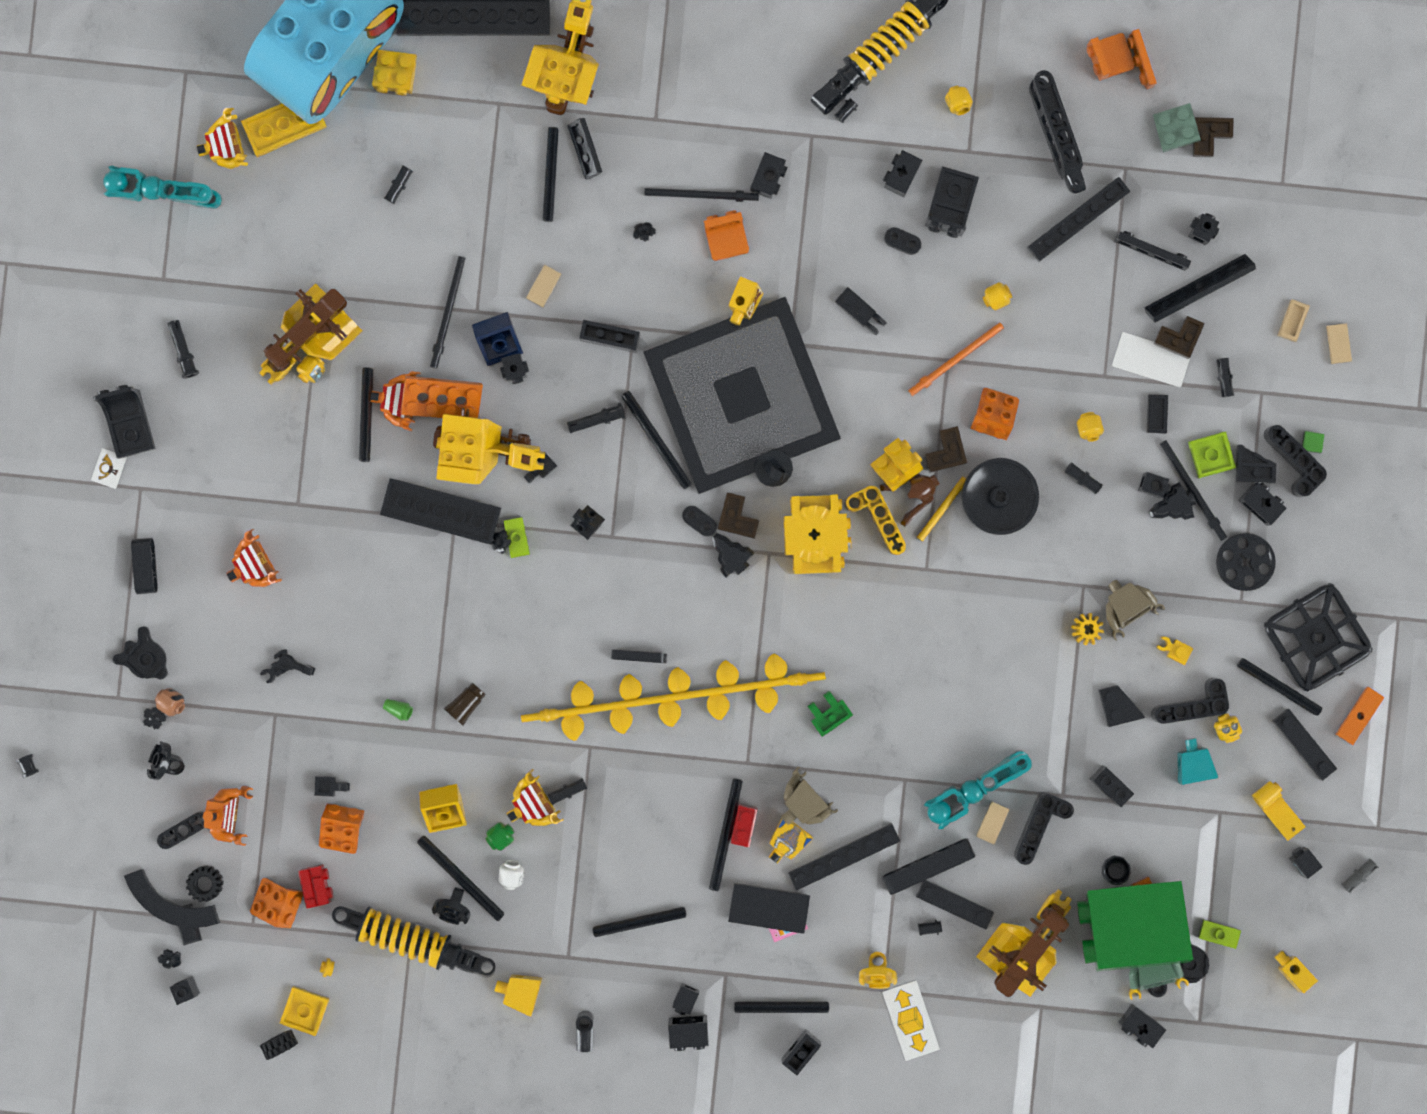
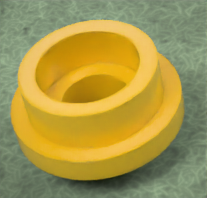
(327, 967)

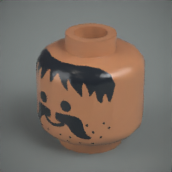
(170, 702)

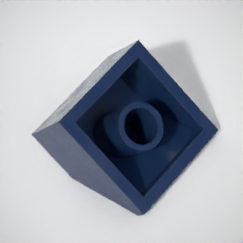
(497, 338)

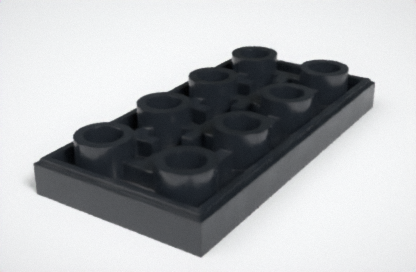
(769, 908)

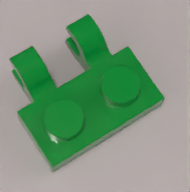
(830, 718)

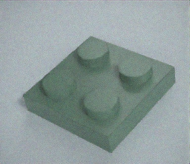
(1176, 127)

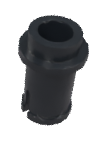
(849, 106)
(930, 928)

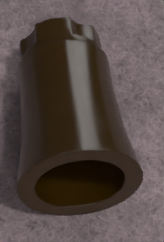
(465, 703)

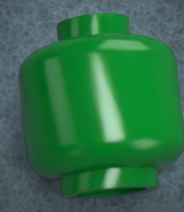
(500, 836)

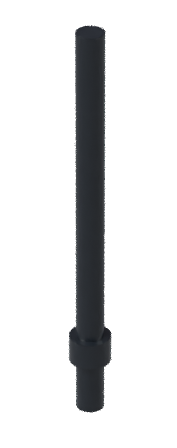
(739, 195)
(438, 348)
(1213, 521)

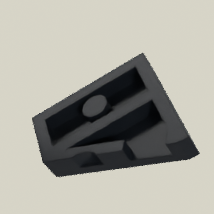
(1253, 467)
(1118, 706)

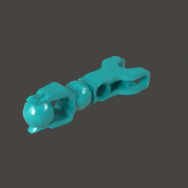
(155, 188)
(974, 790)

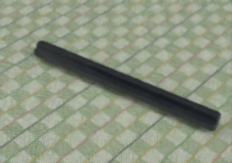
(656, 439)
(725, 834)
(460, 878)

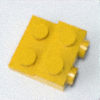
(394, 72)
(897, 464)

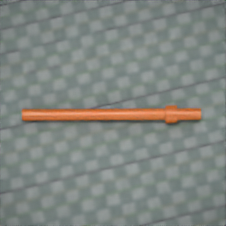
(926, 381)

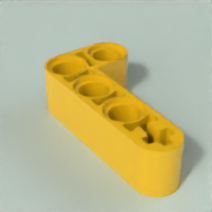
(879, 521)

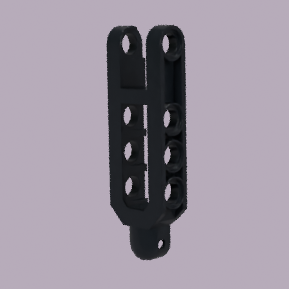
(1048, 106)

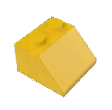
(442, 808)

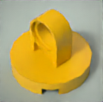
(877, 976)

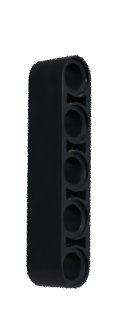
(928, 866)

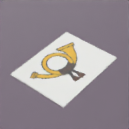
(108, 469)

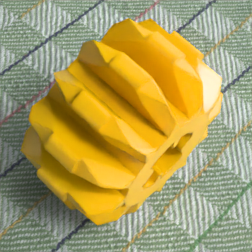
(1094, 627)

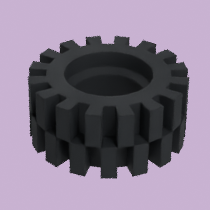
(196, 892)
(278, 1044)

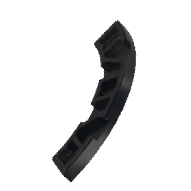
(165, 909)

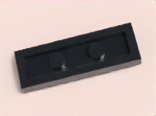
(585, 148)

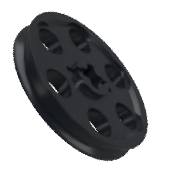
(1236, 562)

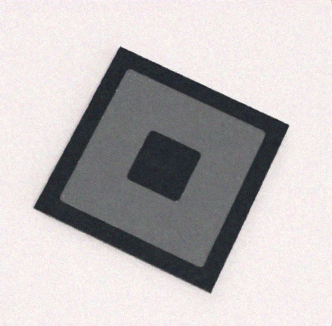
(741, 394)

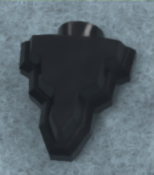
(1175, 504)
(731, 556)

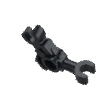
(285, 663)

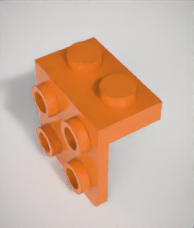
(1110, 56)
(726, 235)
(995, 414)
(340, 828)
(276, 904)

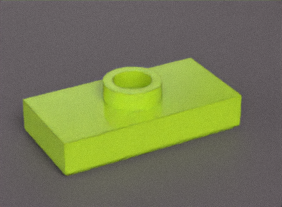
(517, 534)
(1219, 934)

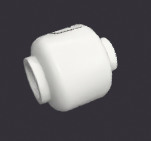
(511, 874)

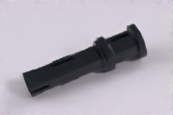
(184, 358)
(605, 416)

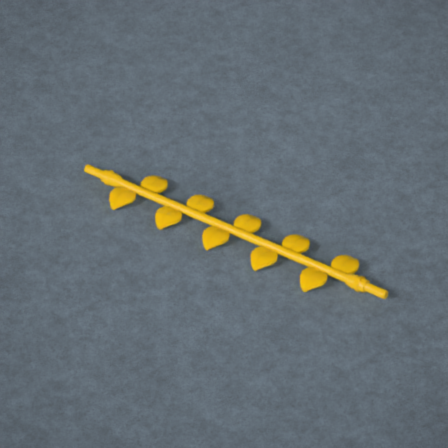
(669, 710)

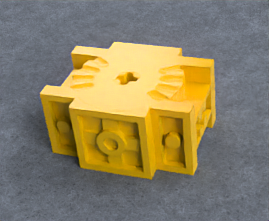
(823, 517)

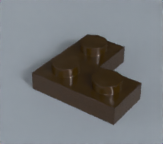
(1208, 130)
(1182, 342)
(952, 452)
(731, 518)

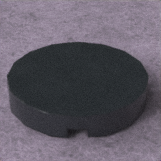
(1200, 969)

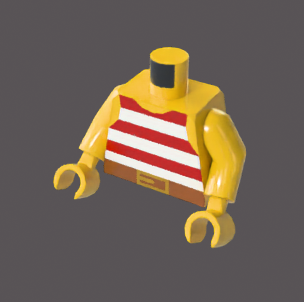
(224, 142)
(532, 803)

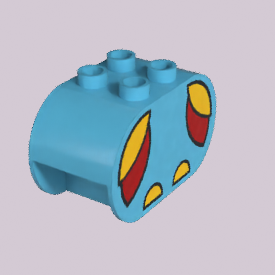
(319, 50)

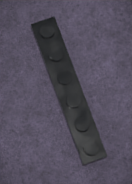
(1078, 219)
(1200, 288)
(844, 856)

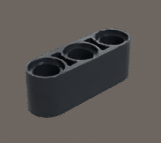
(144, 566)

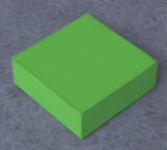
(1313, 442)

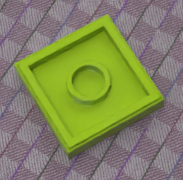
(1211, 454)

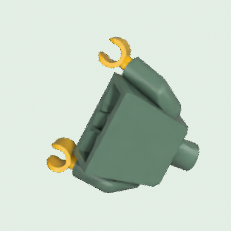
(1155, 976)

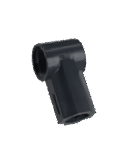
(584, 1033)

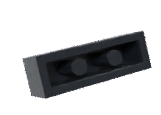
(609, 336)

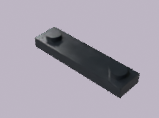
(1177, 260)
(1305, 744)
(955, 904)

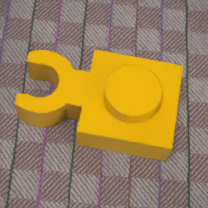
(1177, 651)

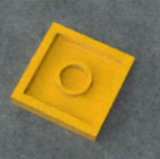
(304, 1011)

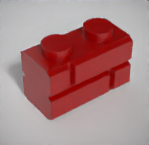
(743, 825)
(315, 886)

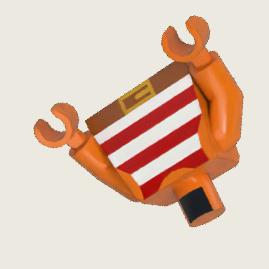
(392, 399)
(252, 563)
(222, 814)

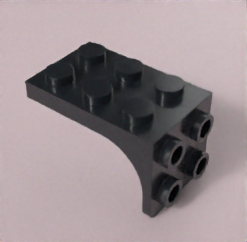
(951, 202)
(126, 420)

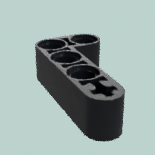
(1292, 458)
(1189, 706)
(1039, 829)

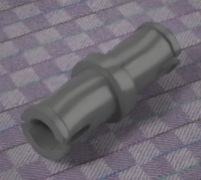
(1359, 875)

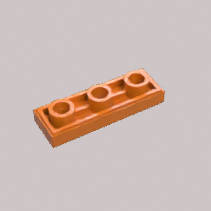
(1141, 59)
(1366, 705)

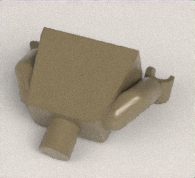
(1128, 605)
(804, 802)

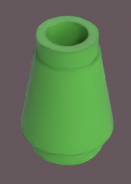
(398, 709)

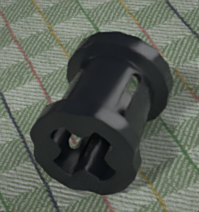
(27, 766)

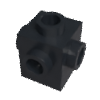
(1204, 228)
(511, 362)
(587, 521)

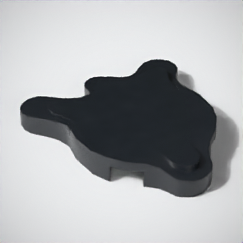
(144, 658)

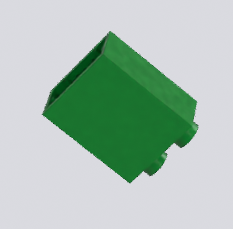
(1136, 926)

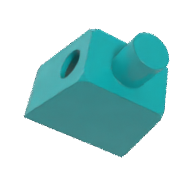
(1195, 764)

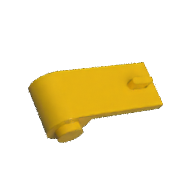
(1277, 810)

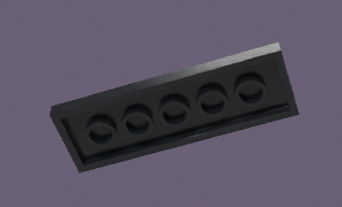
(440, 511)

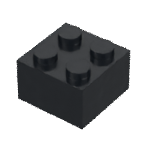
(688, 1032)

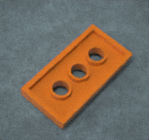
(433, 388)

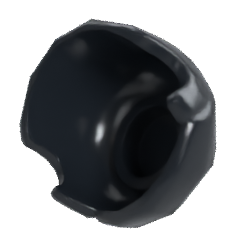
(1116, 870)

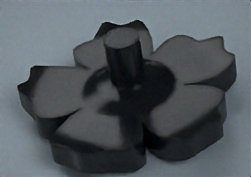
(644, 231)
(501, 541)
(154, 718)
(169, 959)

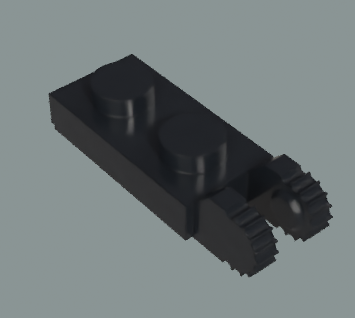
(859, 310)

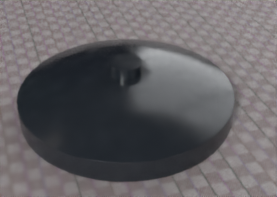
(1000, 496)

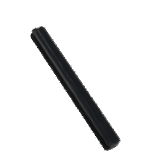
(550, 174)
(366, 414)
(1279, 686)
(639, 922)
(781, 1007)

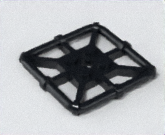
(1306, 633)

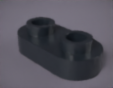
(902, 242)
(699, 521)

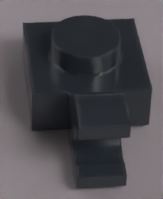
(549, 466)
(327, 786)

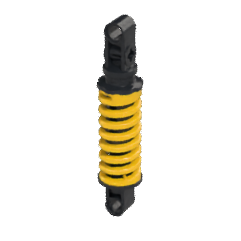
(864, 61)
(411, 941)

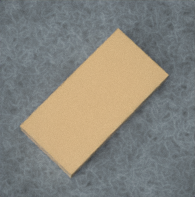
(543, 286)
(1293, 320)
(1339, 343)
(992, 822)

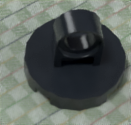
(773, 467)
(161, 760)
(451, 909)

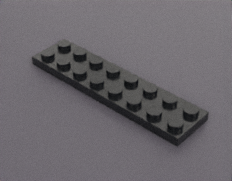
(475, 18)

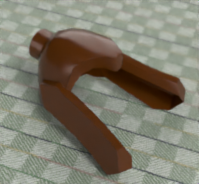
(921, 488)

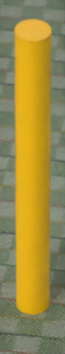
(941, 510)

